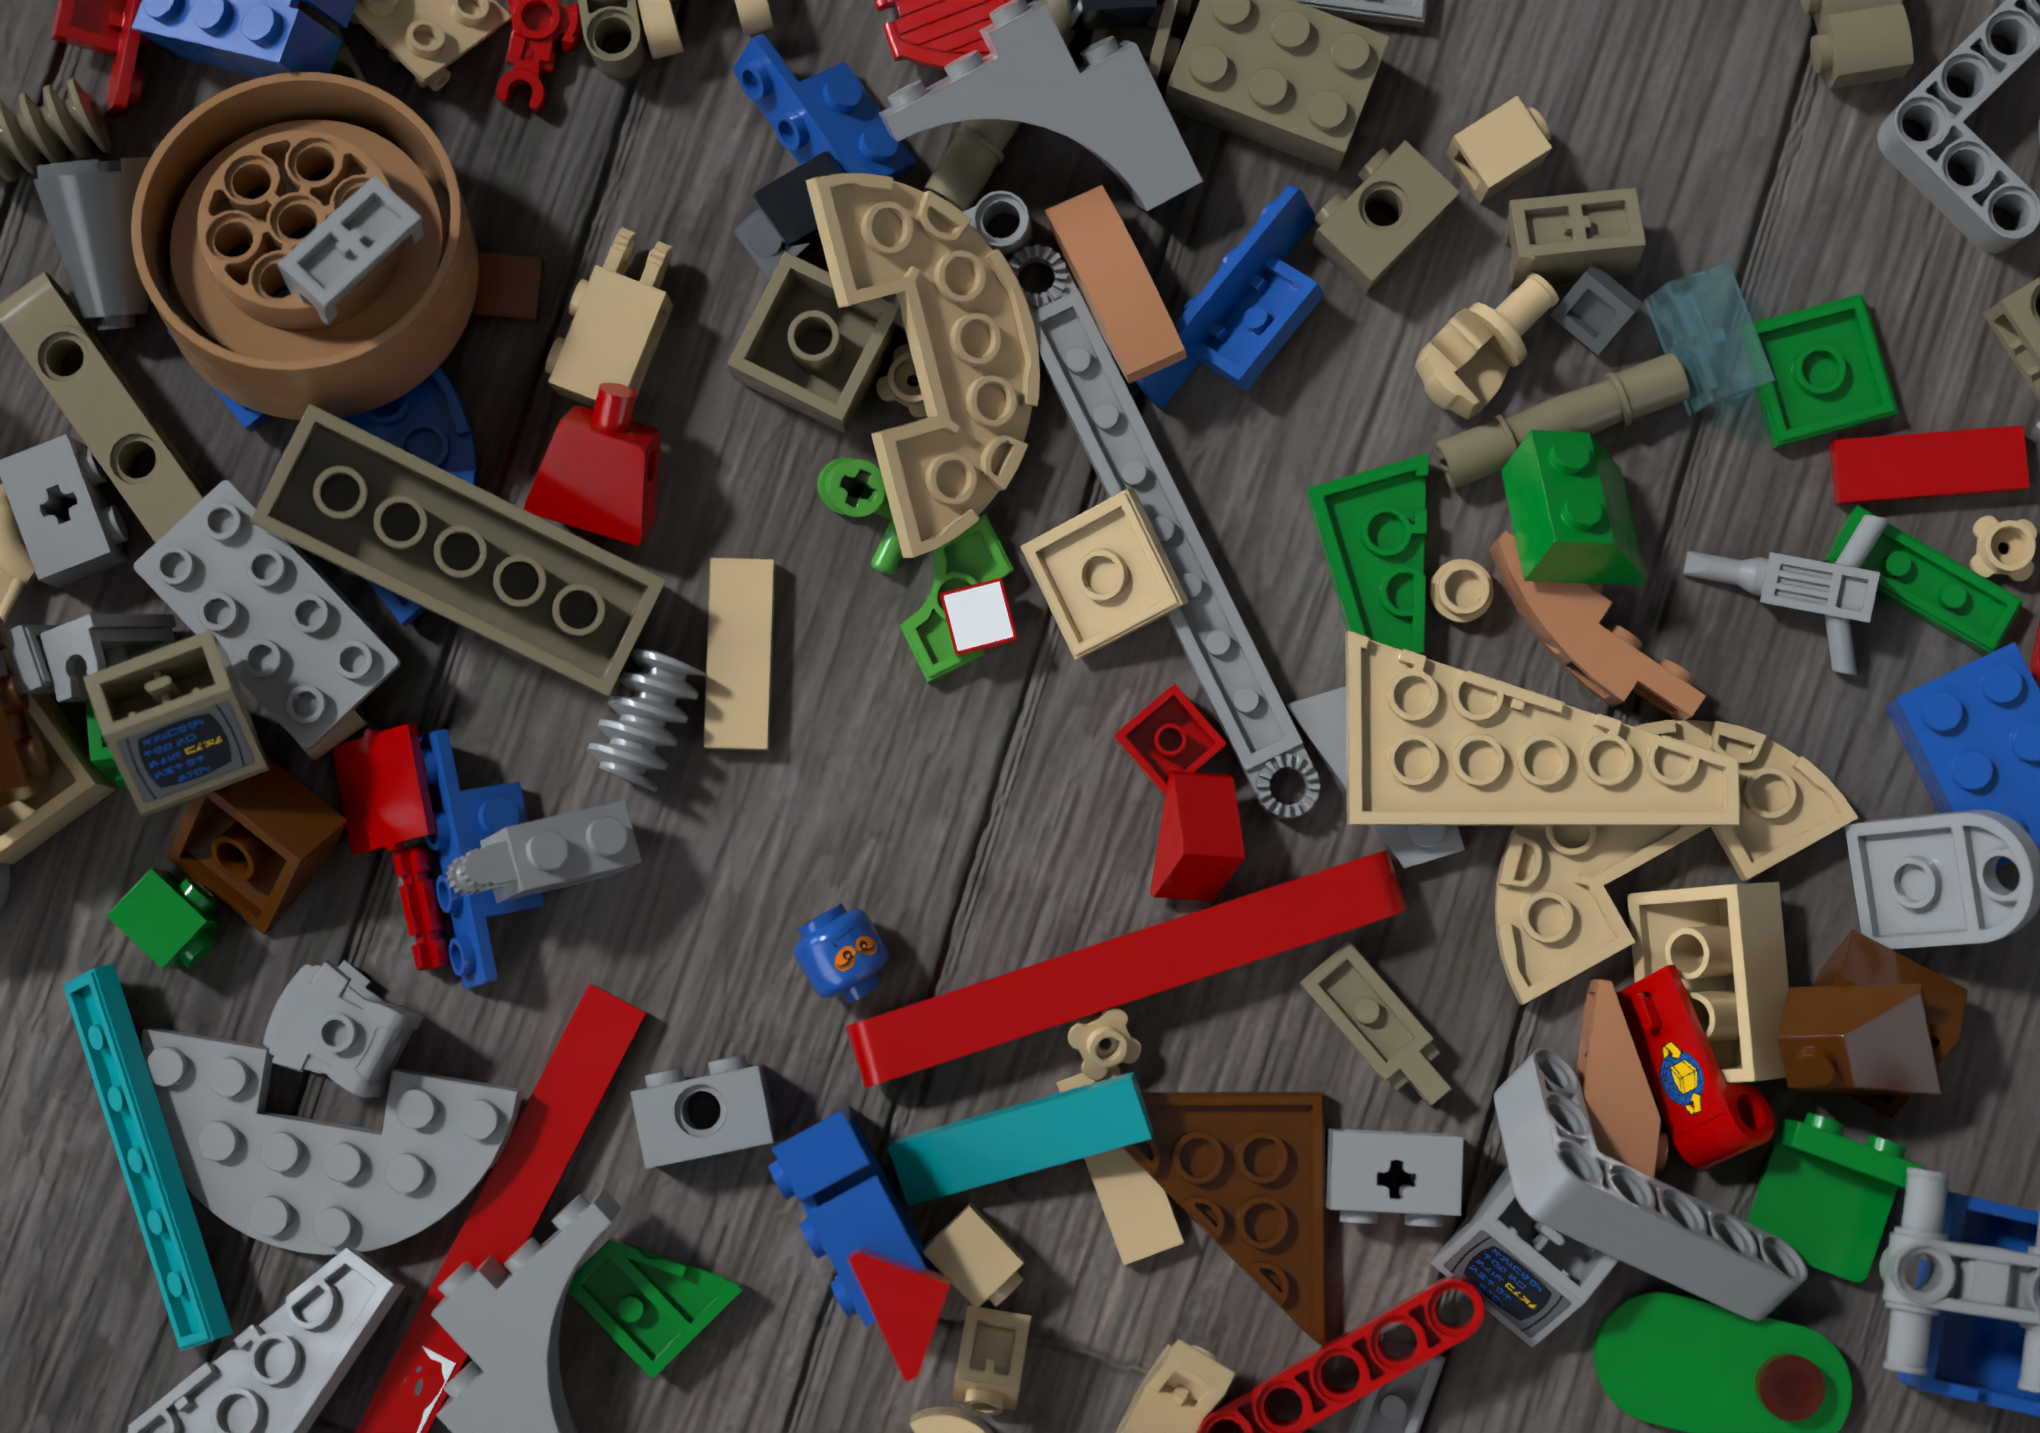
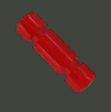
(422, 908)

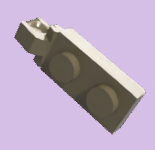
(1376, 1022)

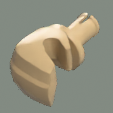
(1478, 345)

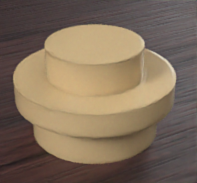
(1461, 591)

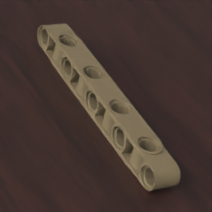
(113, 422)

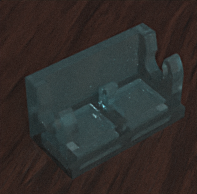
(1711, 335)

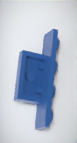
(821, 113)
(1247, 304)
(461, 823)

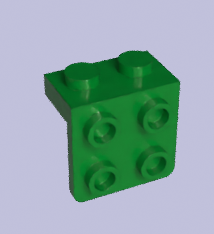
(1829, 1194)

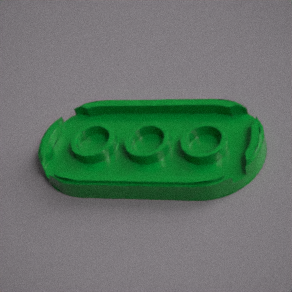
(1697, 1366)

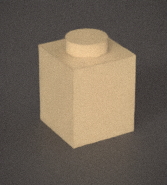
(1500, 148)
(976, 1258)

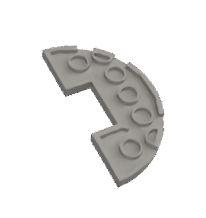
(316, 1180)

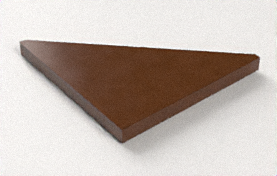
(1253, 1183)

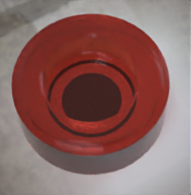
(1789, 1386)

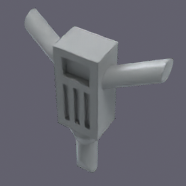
(1826, 588)

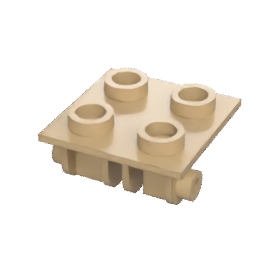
(429, 32)

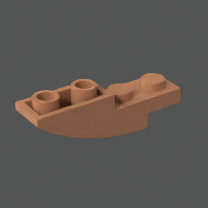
(1601, 659)

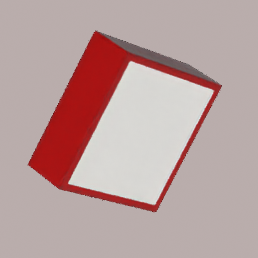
(978, 617)

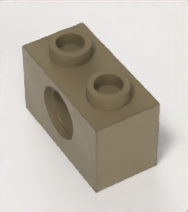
(1370, 251)

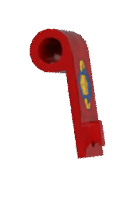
(1702, 1112)

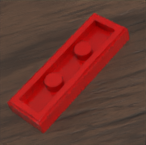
(1929, 465)

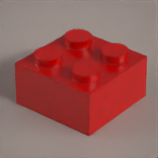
(1169, 737)

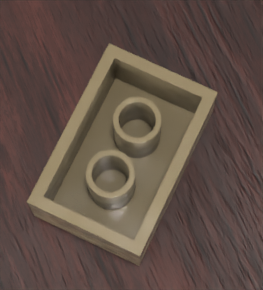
(1277, 75)

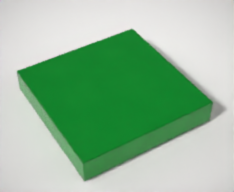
(1823, 372)

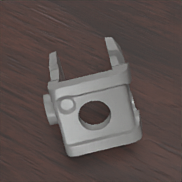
(339, 1028)

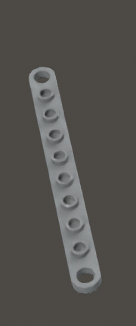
(1128, 459)

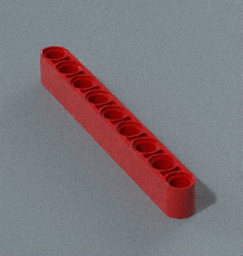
(1126, 968)

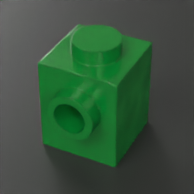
(168, 919)

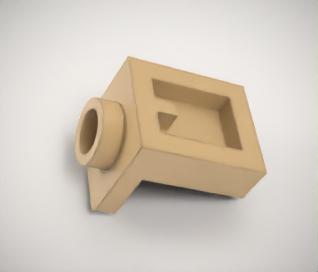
(991, 1360)

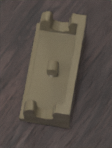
(1571, 232)

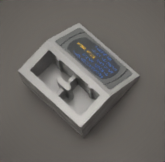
(1524, 1268)

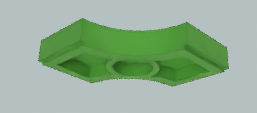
(962, 562)

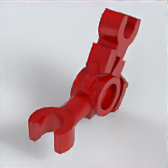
(532, 45)

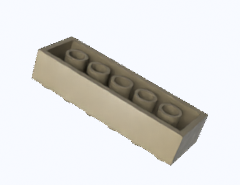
(457, 550)

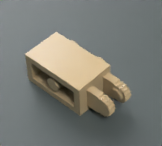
(613, 324)

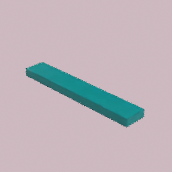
(147, 1157)

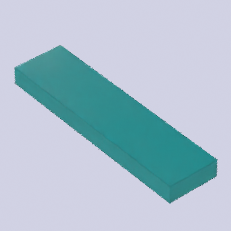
(1021, 1139)

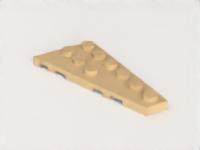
(1486, 753)

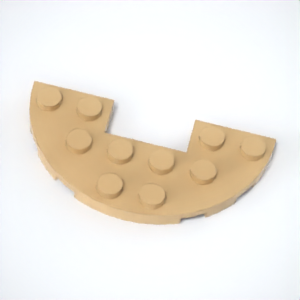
(966, 340)
(1552, 879)

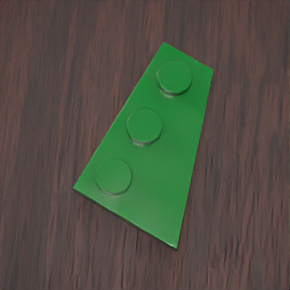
(1374, 549)

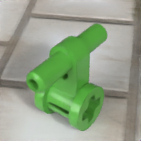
(870, 501)

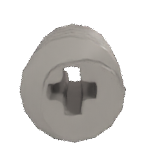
(644, 716)

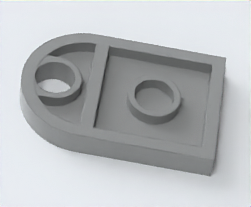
(1936, 878)

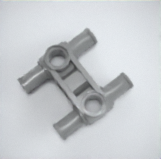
(1961, 1280)

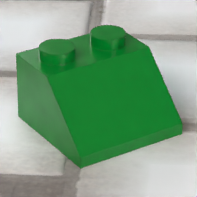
(1571, 511)

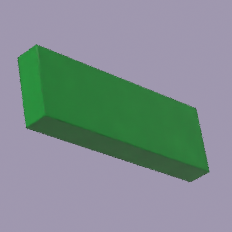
(1934, 586)

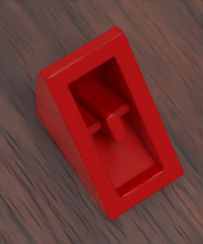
(1197, 837)
(903, 1302)

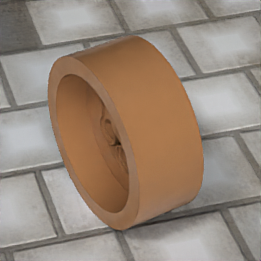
(222, 309)

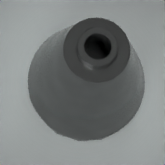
(91, 223)

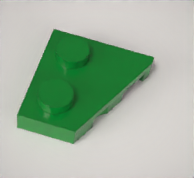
(649, 1300)

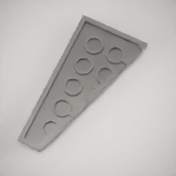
(287, 1364)

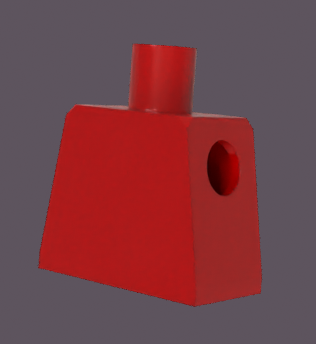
(601, 470)

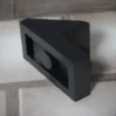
(785, 216)

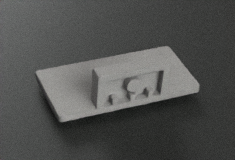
(273, 613)

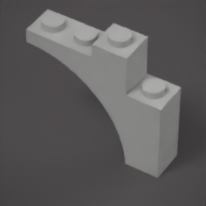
(1031, 78)
(514, 1328)

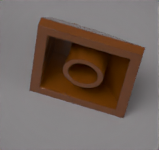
(1858, 1041)

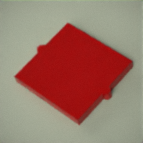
(384, 789)

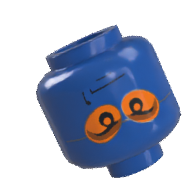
(841, 953)

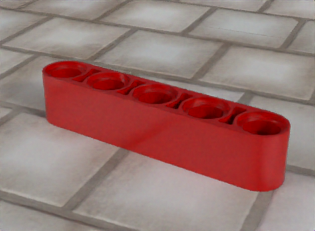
(1362, 1345)

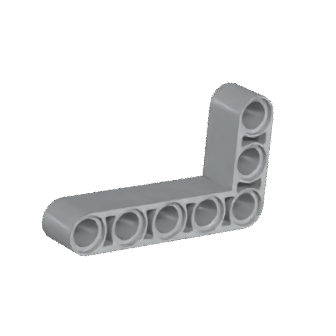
(1952, 141)
(1624, 1211)

